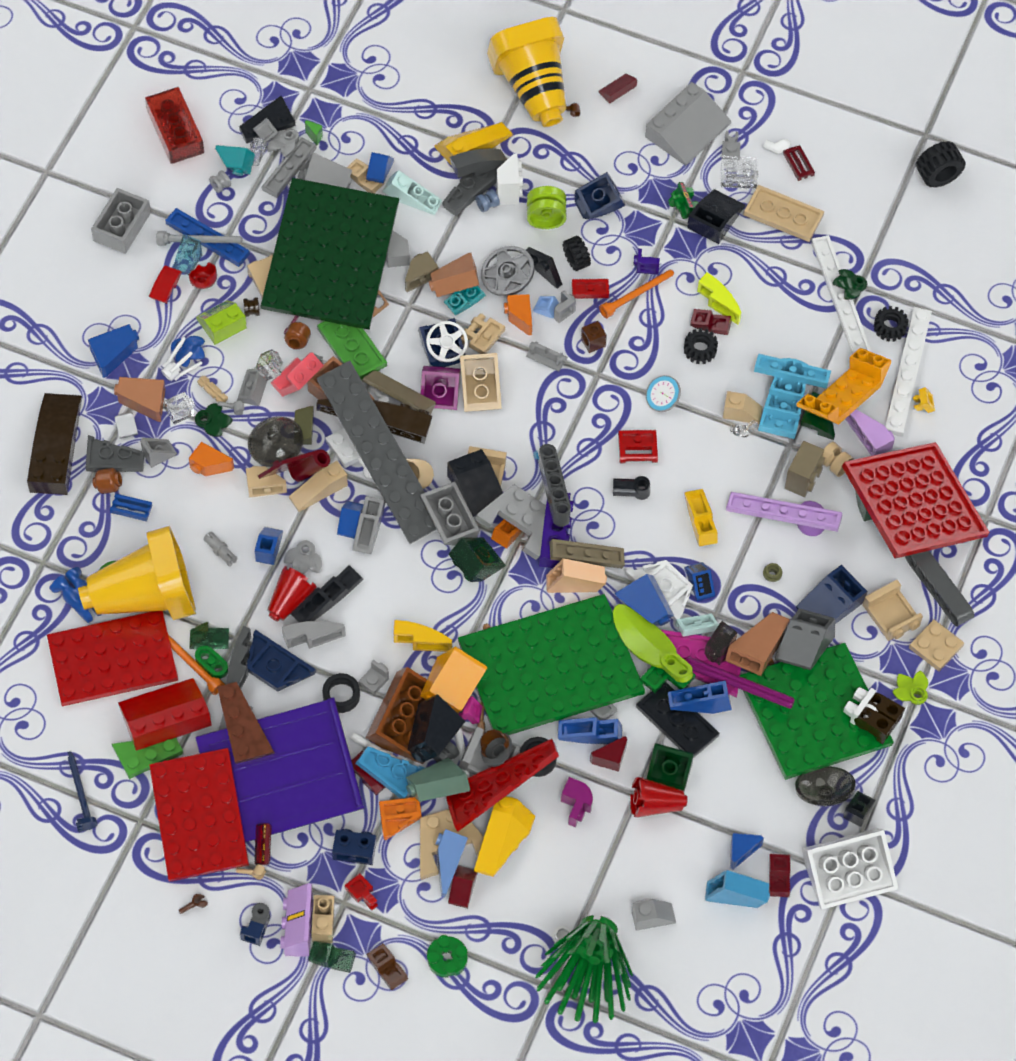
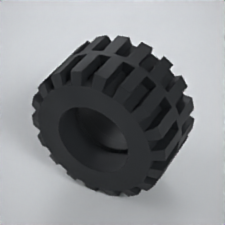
(940, 164)

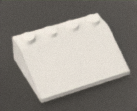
(850, 868)

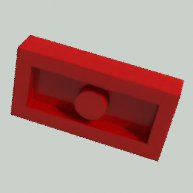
(590, 288)

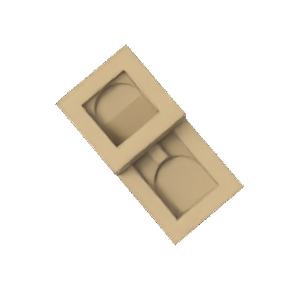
(359, 174)

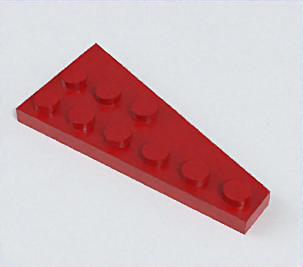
(497, 782)

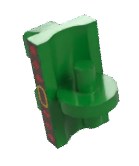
(681, 200)

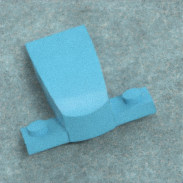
(788, 387)

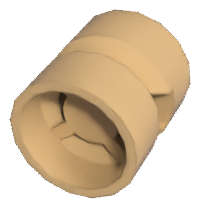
(835, 458)

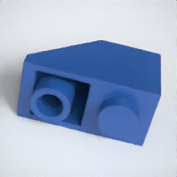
(268, 545)

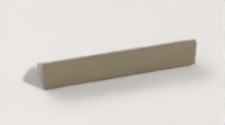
(399, 391)

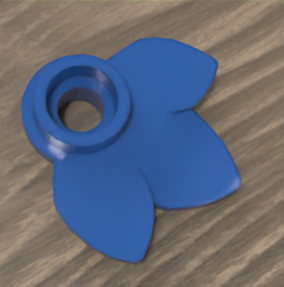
(191, 344)

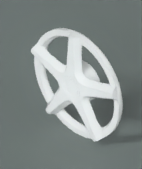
(446, 341)

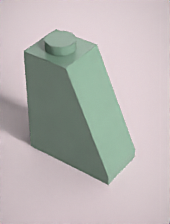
(437, 781)

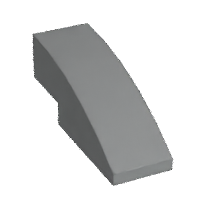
(369, 525)
(312, 633)

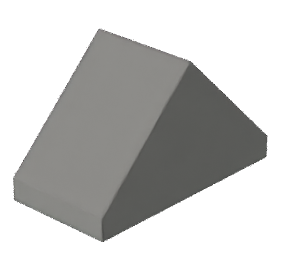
(157, 450)

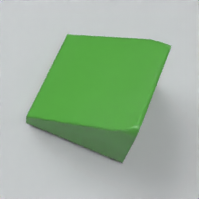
(314, 131)

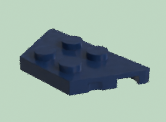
(276, 664)

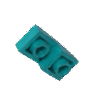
(464, 299)

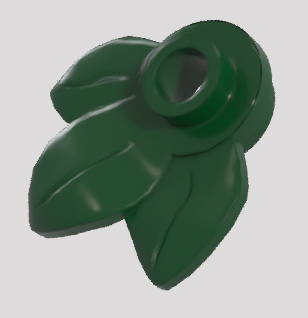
(851, 283)
(215, 420)

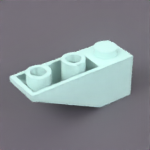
(411, 193)

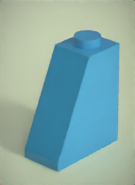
(737, 890)

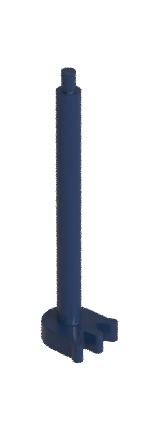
(87, 822)

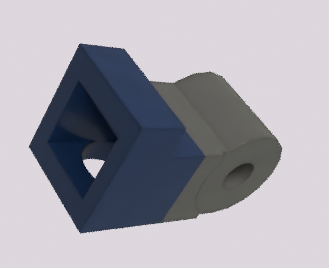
(257, 927)

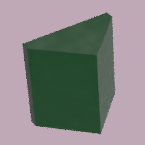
(670, 766)

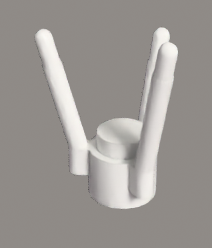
(171, 371)

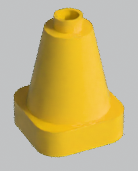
(143, 581)

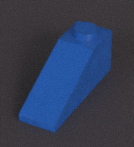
(703, 699)

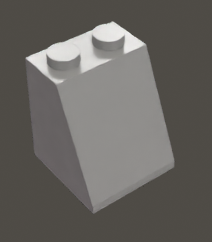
(325, 171)

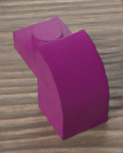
(580, 797)

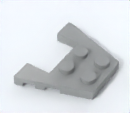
(522, 512)

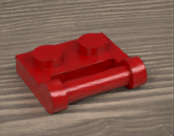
(637, 441)

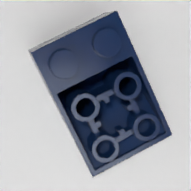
(835, 595)

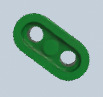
(212, 663)

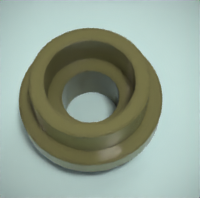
(772, 567)

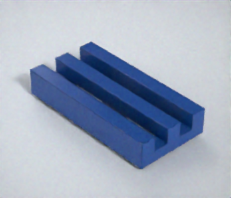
(131, 504)

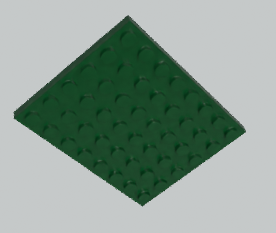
(330, 253)

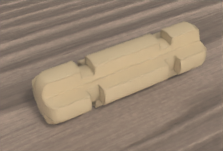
(212, 389)

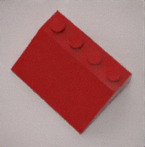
(165, 714)

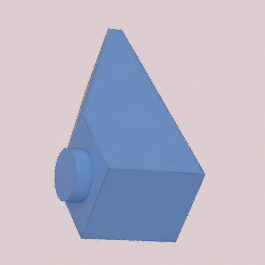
(448, 855)

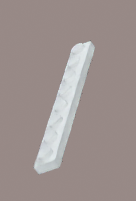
(908, 371)

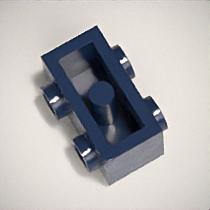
(354, 847)

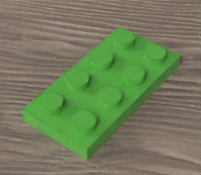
(353, 345)

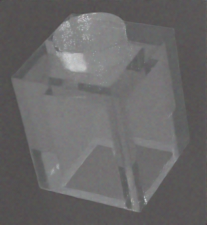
(179, 407)

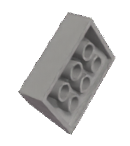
(687, 124)

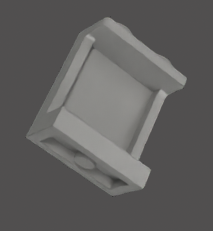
(472, 759)

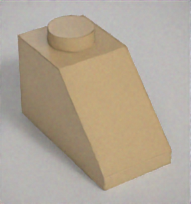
(741, 408)
(265, 486)

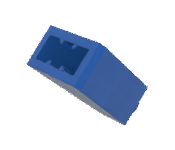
(113, 348)
(647, 600)

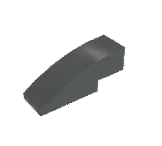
(477, 161)

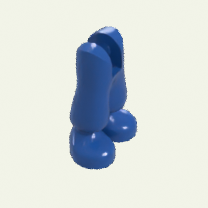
(71, 594)

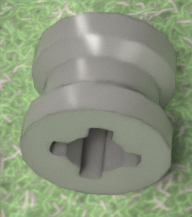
(220, 181)

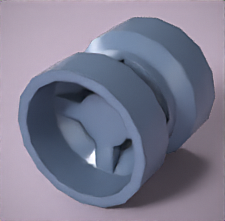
(487, 200)

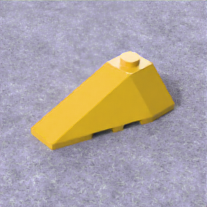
(480, 138)
(506, 829)

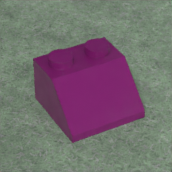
(441, 386)

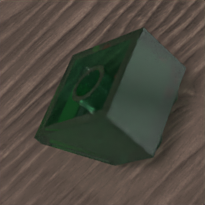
(476, 559)

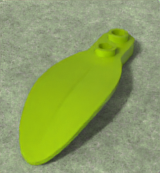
(650, 643)

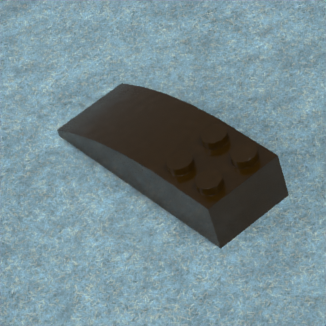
(399, 419)
(54, 444)

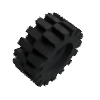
(576, 253)
(888, 332)
(700, 355)

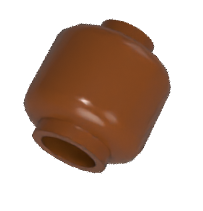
(297, 335)
(107, 480)

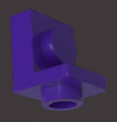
(646, 265)

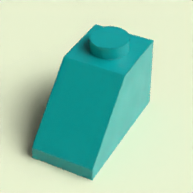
(236, 159)

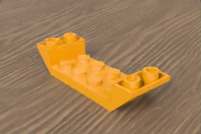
(851, 389)

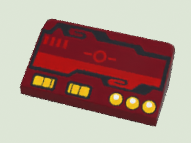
(263, 844)

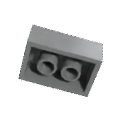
(121, 220)

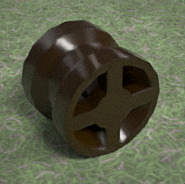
(251, 307)

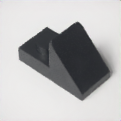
(858, 808)

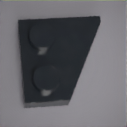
(545, 267)

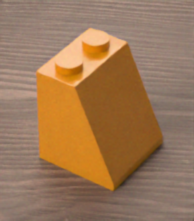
(454, 678)

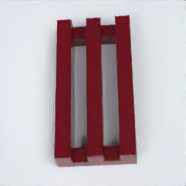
(805, 174)

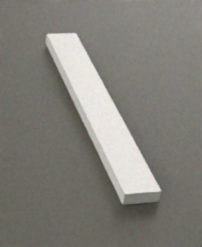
(845, 308)

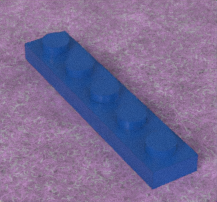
(190, 226)

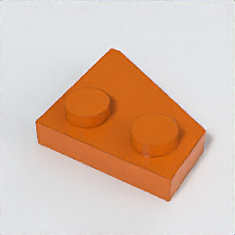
(398, 815)

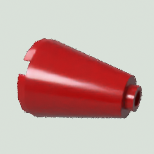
(289, 593)
(655, 798)

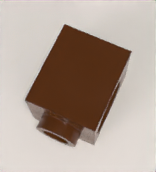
(593, 337)

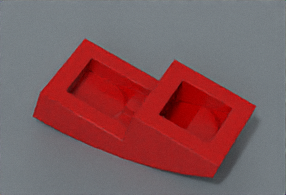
(164, 284)

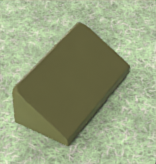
(304, 418)

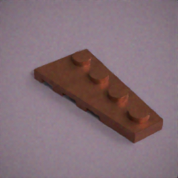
(244, 731)

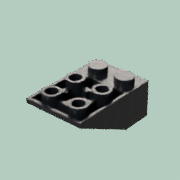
(714, 215)

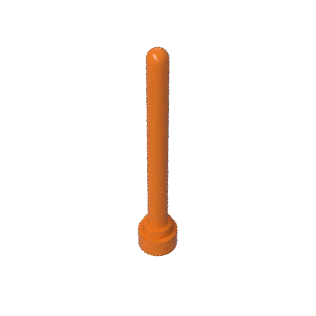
(608, 309)
(212, 682)

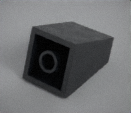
(433, 728)

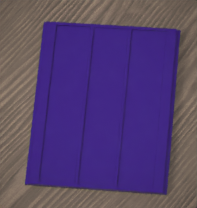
(303, 780)

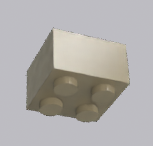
(805, 469)

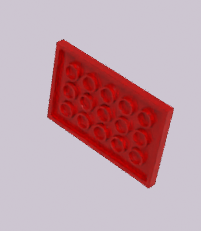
(112, 657)
(199, 815)

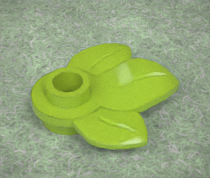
(910, 686)

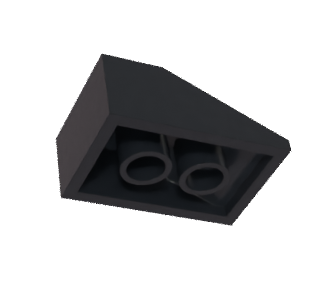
(475, 480)

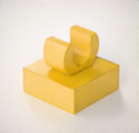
(926, 400)

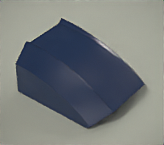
(598, 197)
(423, 331)

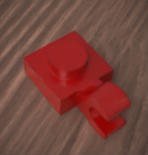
(361, 889)

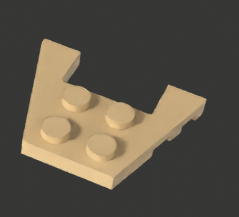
(429, 830)

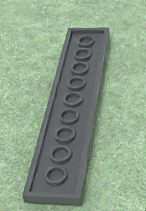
(377, 450)

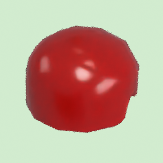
(203, 276)

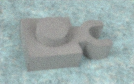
(730, 146)

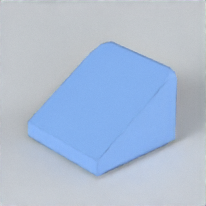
(546, 305)

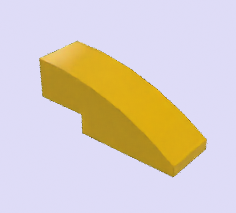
(701, 517)
(421, 636)

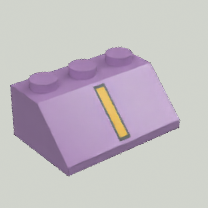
(297, 921)

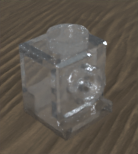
(274, 363)

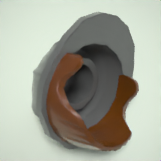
(495, 747)

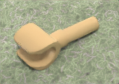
(258, 872)

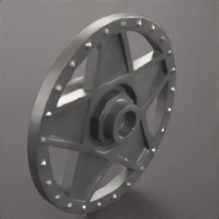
(507, 270)

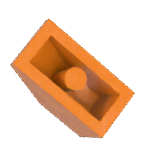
(519, 312)
(209, 461)

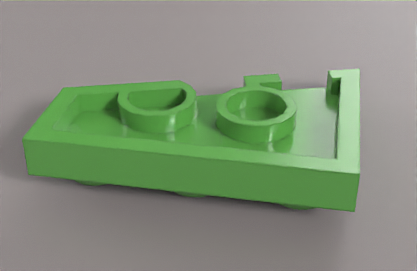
(138, 761)

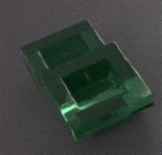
(331, 957)

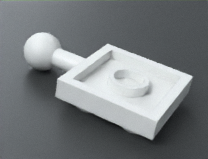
(345, 450)

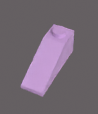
(871, 433)

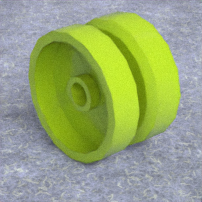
(546, 207)

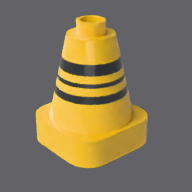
(532, 65)

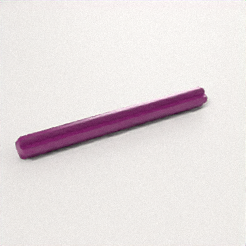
(741, 683)

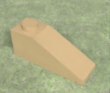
(320, 486)

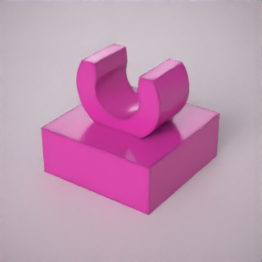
(472, 710)

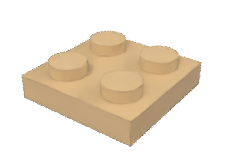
(936, 645)

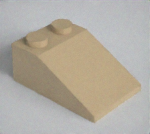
(480, 382)

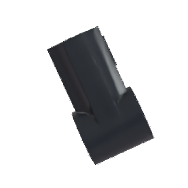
(630, 487)

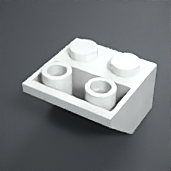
(509, 181)

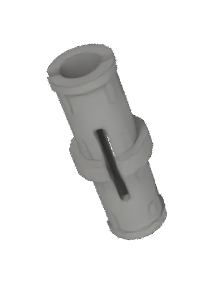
(220, 548)

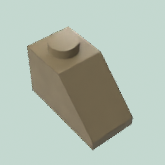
(420, 271)

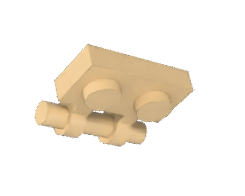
(487, 335)

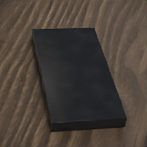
(683, 728)

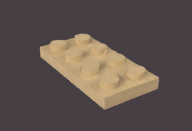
(783, 213)

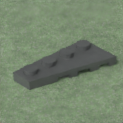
(468, 189)

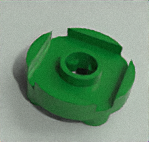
(449, 967)

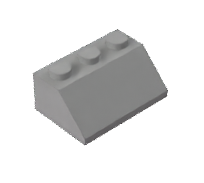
(450, 514)

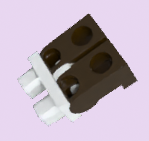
(874, 713)

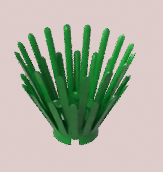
(592, 947)

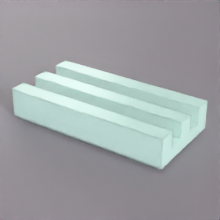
(697, 624)

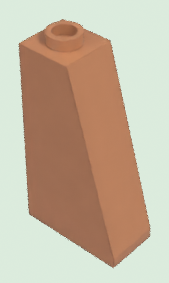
(758, 644)

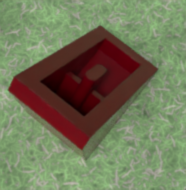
(610, 755)
(462, 887)

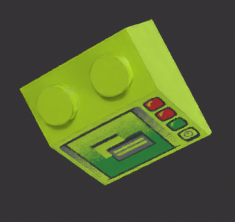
(222, 321)

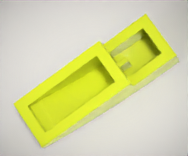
(719, 297)

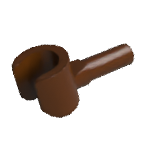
(574, 109)
(195, 902)

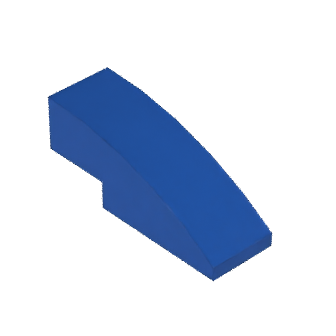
(590, 730)

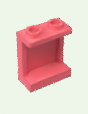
(297, 374)

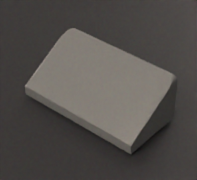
(252, 388)

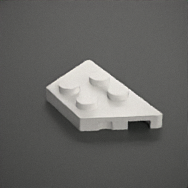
(671, 582)

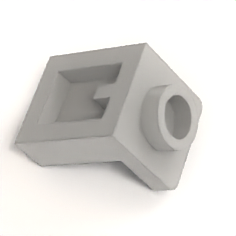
(565, 307)
(375, 677)

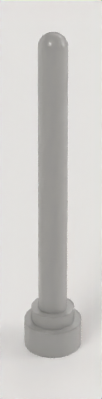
(164, 238)

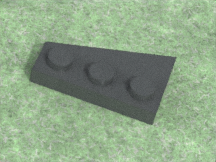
(106, 455)

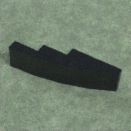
(328, 596)

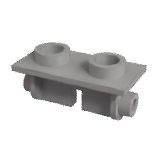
(546, 356)

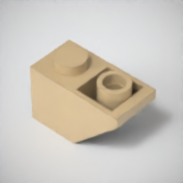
(323, 918)

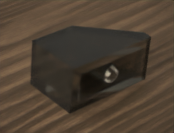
(718, 644)

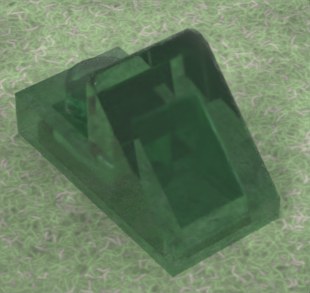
(213, 637)

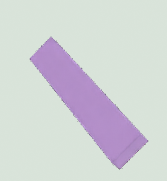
(784, 511)

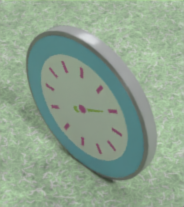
(663, 393)

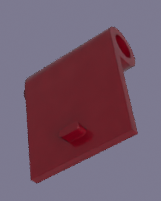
(301, 466)

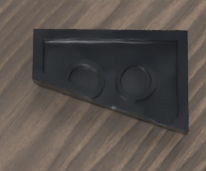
(276, 112)

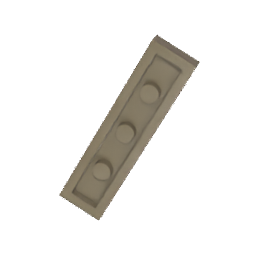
(587, 553)

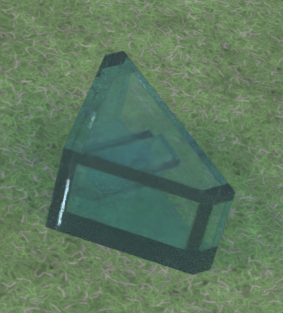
(188, 254)

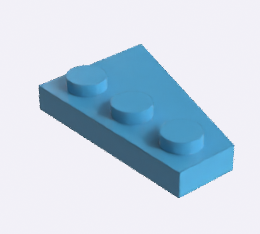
(387, 770)

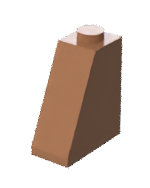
(455, 276)
(142, 395)

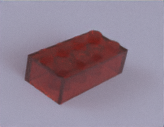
(174, 125)

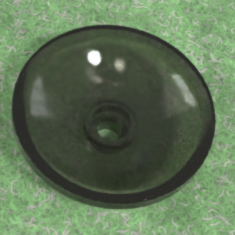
(282, 446)
(825, 786)

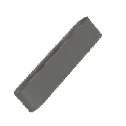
(554, 485)
(941, 587)

